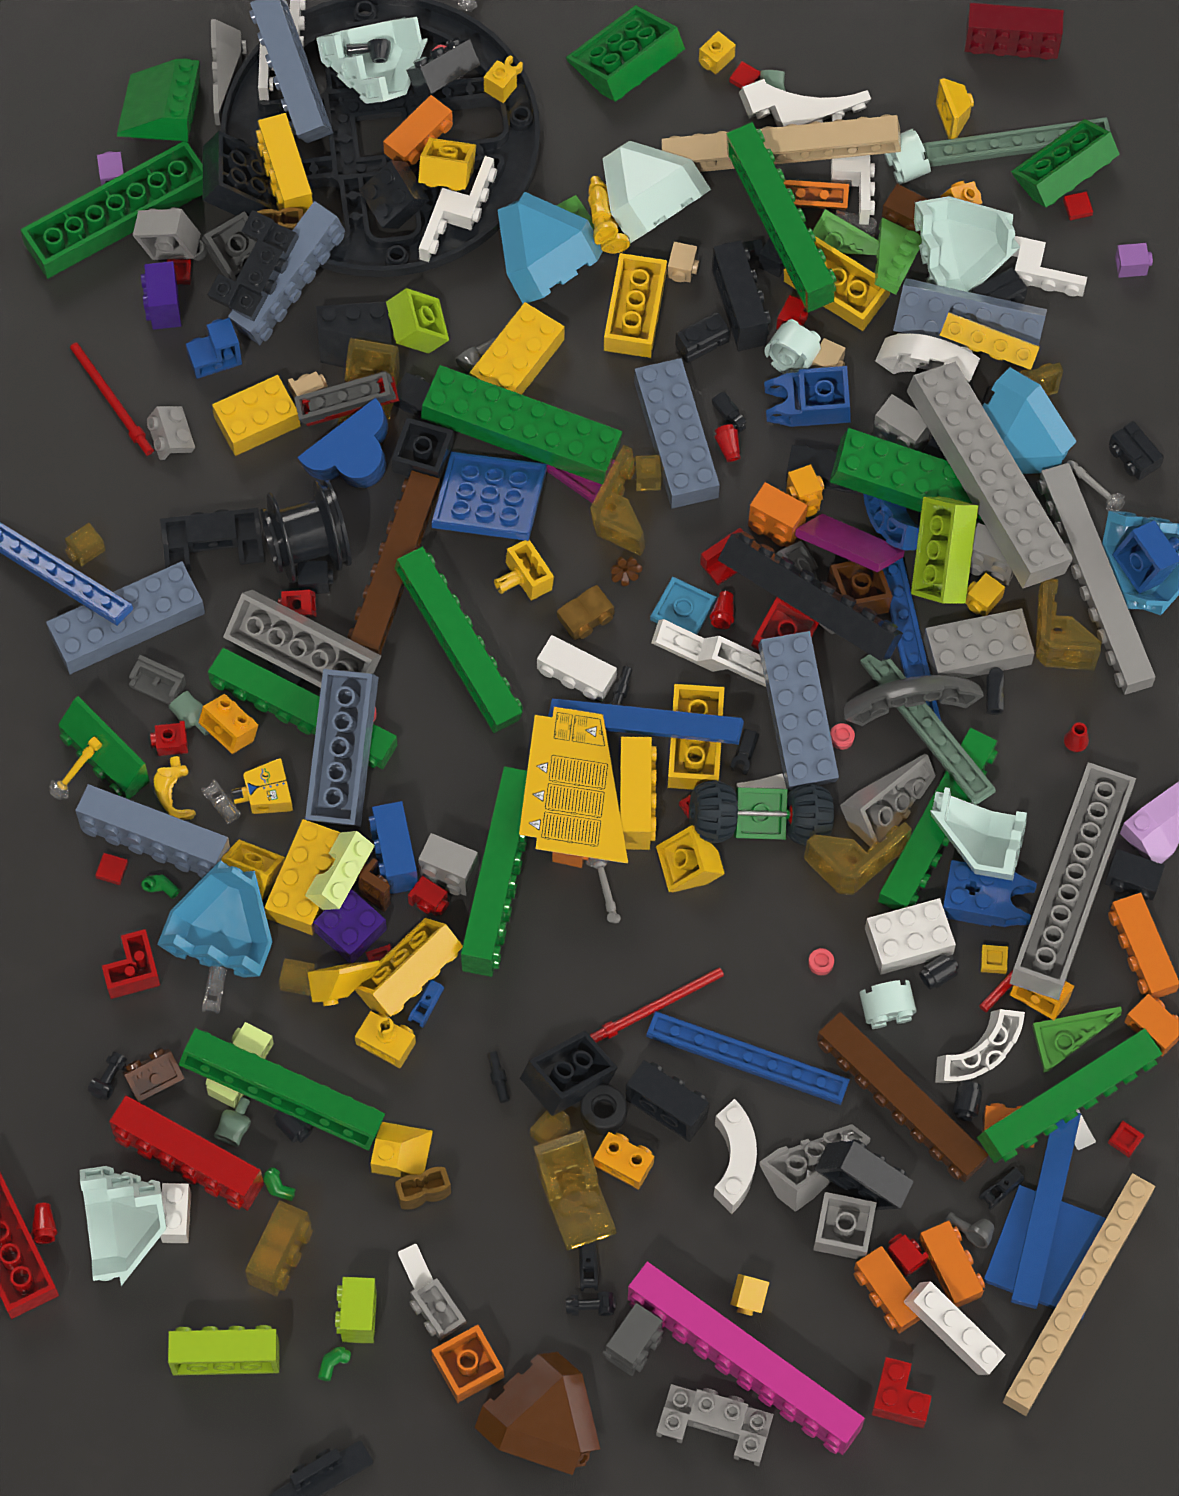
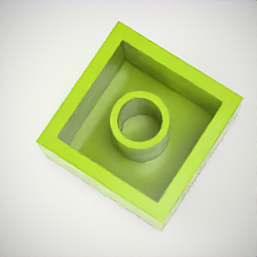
(417, 321)
(358, 1310)

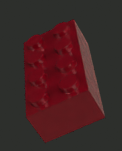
(1014, 31)

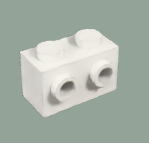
(177, 1212)

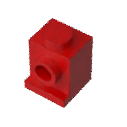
(793, 310)
(307, 599)
(176, 744)
(428, 897)
(906, 1254)

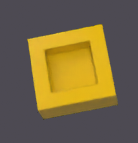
(994, 959)

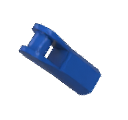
(427, 1001)

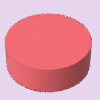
(842, 736)
(821, 961)

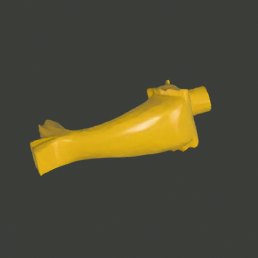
(163, 784)

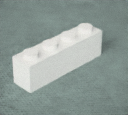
(954, 1328)

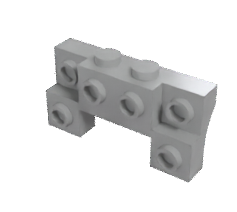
(716, 1415)

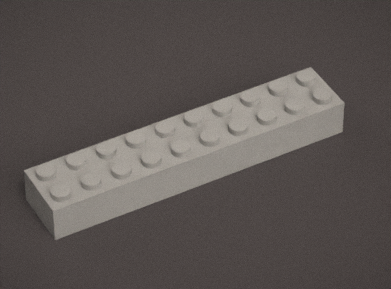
(989, 475)
(1072, 881)

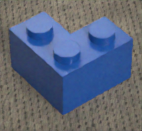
(216, 351)

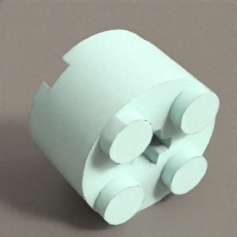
(910, 161)
(793, 347)
(888, 1003)

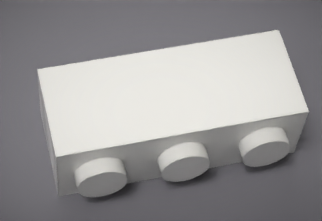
(576, 669)

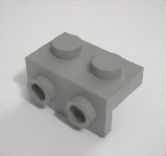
(170, 431)
(437, 1308)

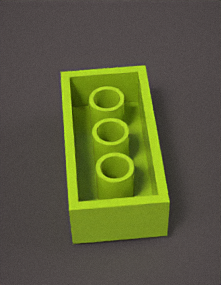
(944, 550)
(223, 1351)

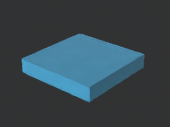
(683, 606)

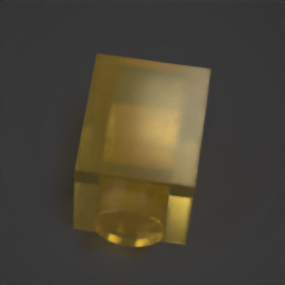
(648, 472)
(84, 545)
(295, 976)
(550, 1127)

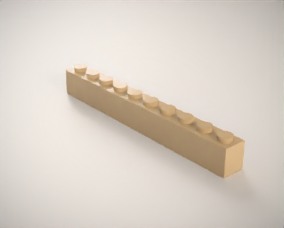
(797, 142)
(1078, 1295)

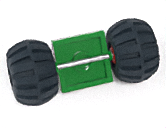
(760, 812)

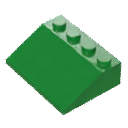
(627, 52)
(161, 101)

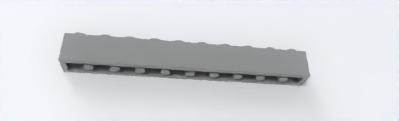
(1096, 579)

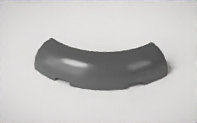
(910, 693)

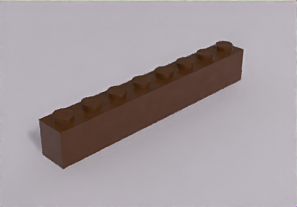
(403, 537)
(902, 1097)

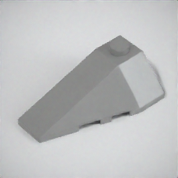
(888, 800)

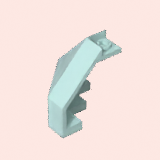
(375, 80)
(649, 186)
(963, 241)
(982, 837)
(122, 1220)

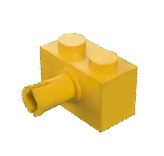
(526, 570)
(385, 1038)

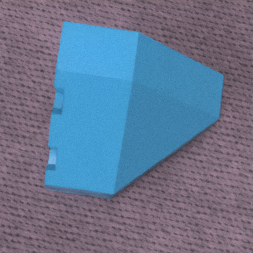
(543, 245)
(1028, 423)
(1117, 528)
(221, 922)

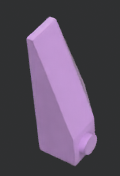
(1155, 827)

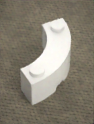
(915, 351)
(987, 1053)
(742, 1149)

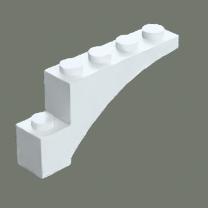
(791, 108)

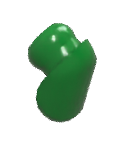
(160, 883)
(275, 1187)
(331, 1359)

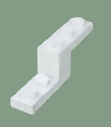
(265, 82)
(856, 172)
(457, 209)
(1031, 273)
(711, 653)

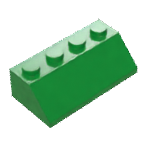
(1066, 162)
(113, 760)

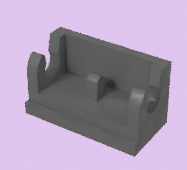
(156, 680)

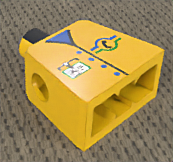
(265, 789)

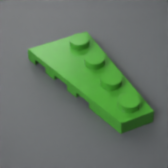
(895, 254)

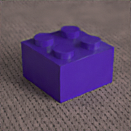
(161, 295)
(351, 927)

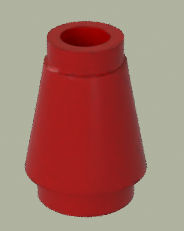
(728, 442)
(723, 611)
(1077, 738)
(43, 1224)

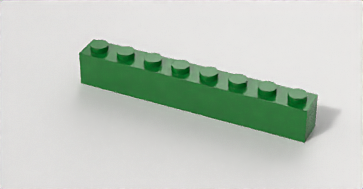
(458, 639)
(284, 699)
(928, 838)
(281, 1089)
(1069, 1096)

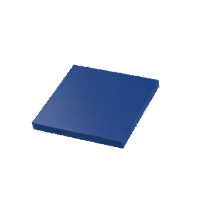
(489, 496)
(1071, 1241)

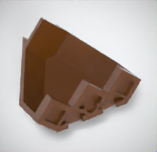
(543, 1415)

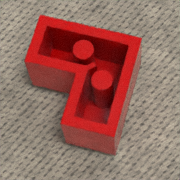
(135, 972)
(897, 1402)

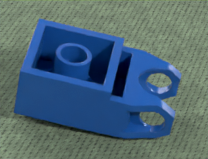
(811, 397)
(991, 900)

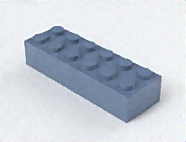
(291, 69)
(318, 234)
(926, 306)
(676, 433)
(158, 605)
(798, 710)
(341, 747)
(150, 831)

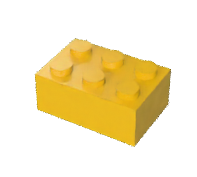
(256, 415)

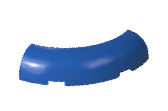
(892, 523)

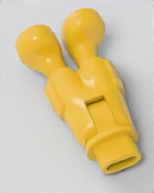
(605, 226)

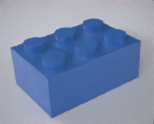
(393, 846)

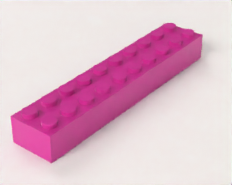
(746, 1360)

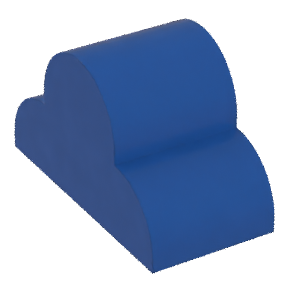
(351, 449)

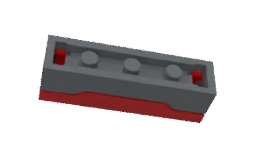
(345, 398)

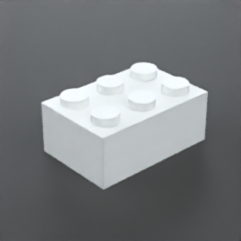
(909, 936)

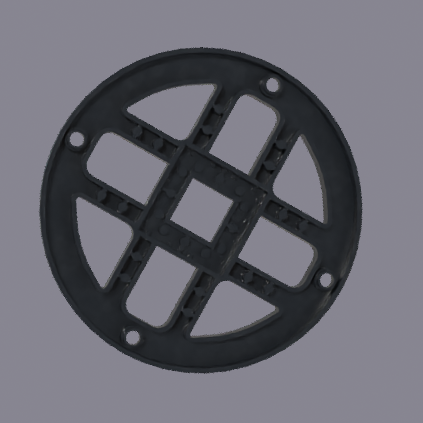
(513, 151)

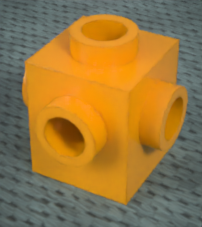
(965, 192)

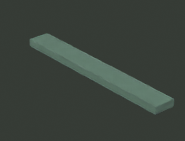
(998, 144)
(935, 736)

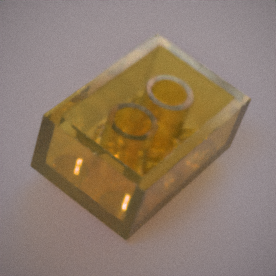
(279, 1249)

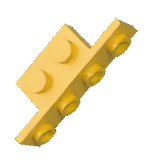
(993, 342)

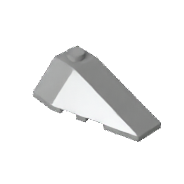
(227, 59)
(792, 1169)

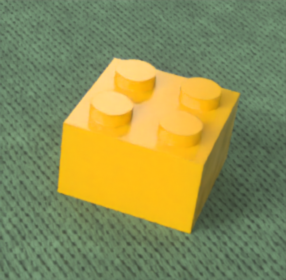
(447, 164)

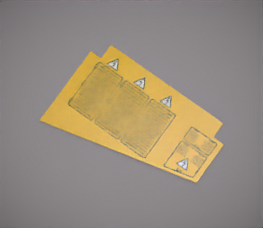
(572, 788)

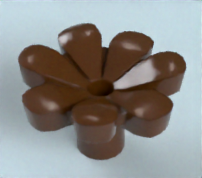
(625, 570)

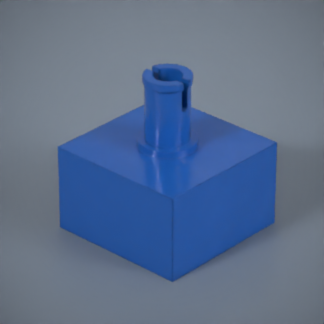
(1147, 556)

